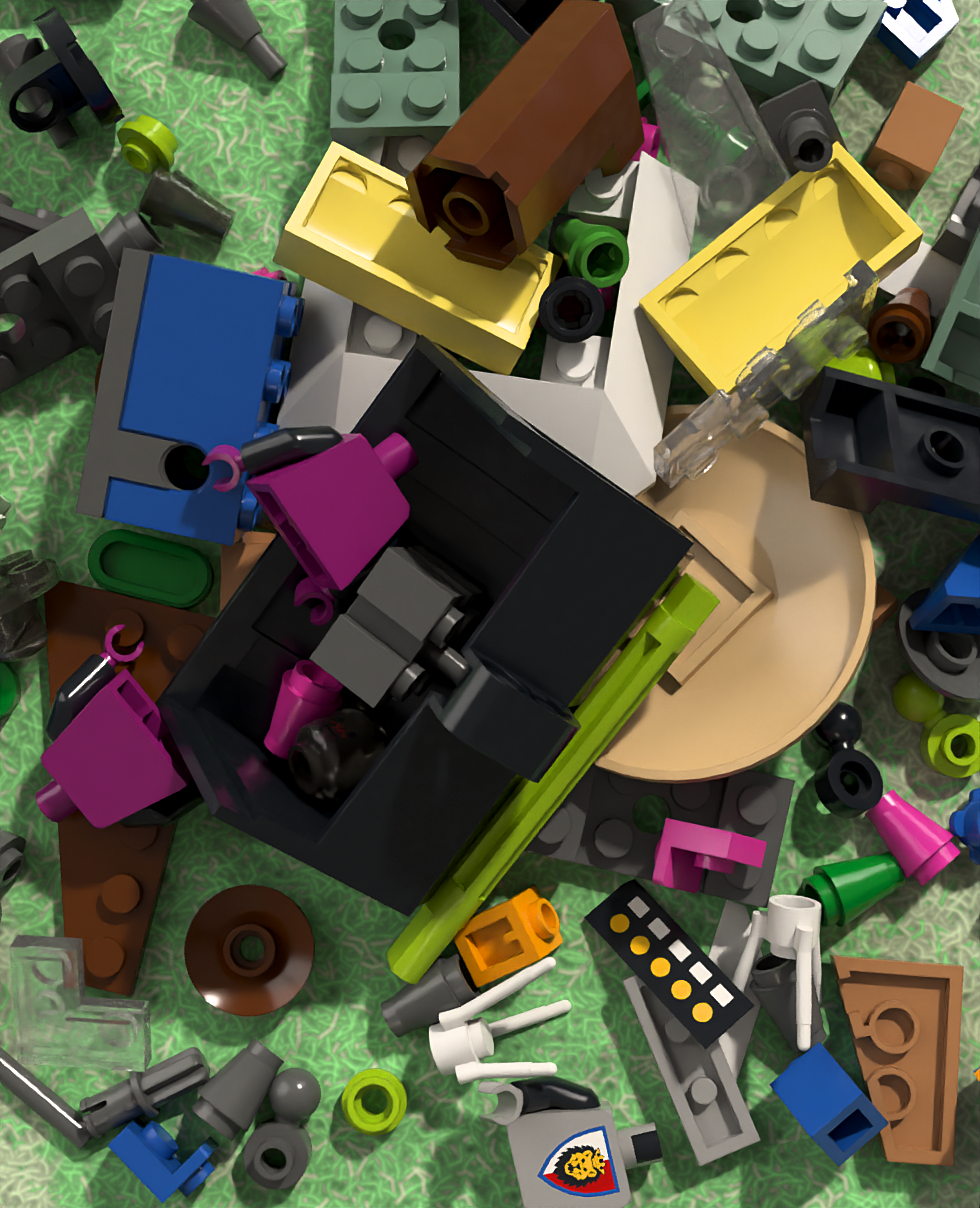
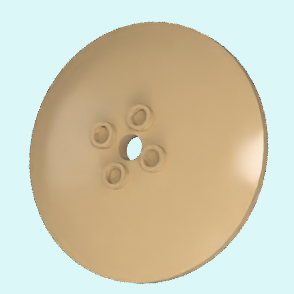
(788, 622)

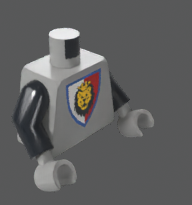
(568, 1143)

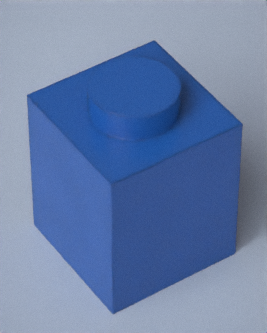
(828, 1104)

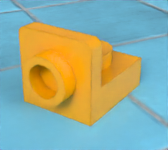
(509, 936)

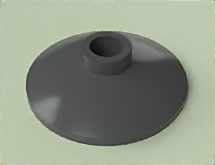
(940, 659)

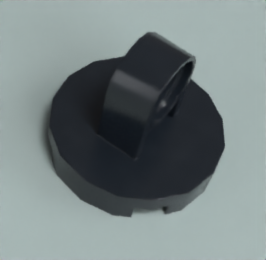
(65, 74)

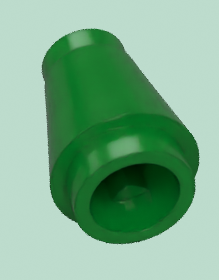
(852, 886)

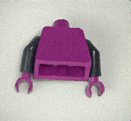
(328, 501)
(113, 750)

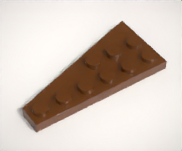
(114, 872)

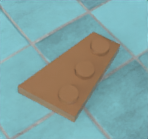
(907, 1049)

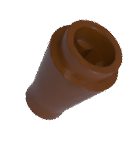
(902, 327)

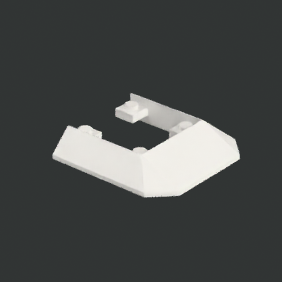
(592, 396)

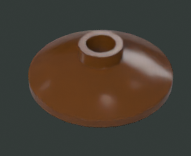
(216, 957)

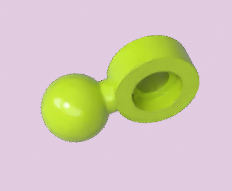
(924, 705)

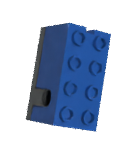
(185, 364)

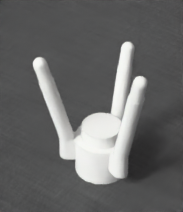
(794, 932)
(464, 1042)

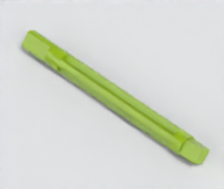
(532, 803)

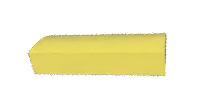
(365, 244)
(774, 265)

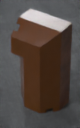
(532, 137)

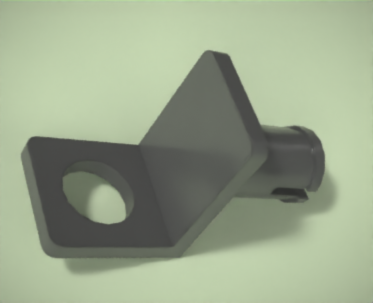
(802, 127)

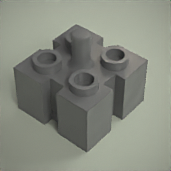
(400, 628)

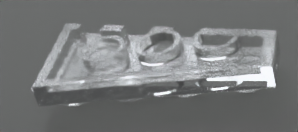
(707, 123)
(769, 378)

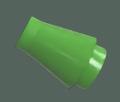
(593, 251)

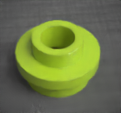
(147, 144)
(364, 1120)

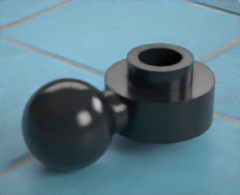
(845, 766)

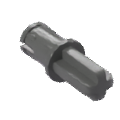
(145, 1092)

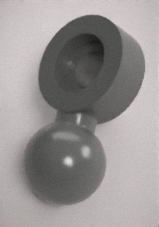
(293, 1097)

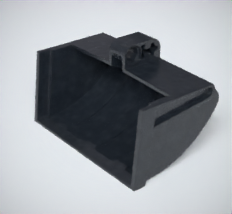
(565, 586)

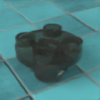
(21, 623)

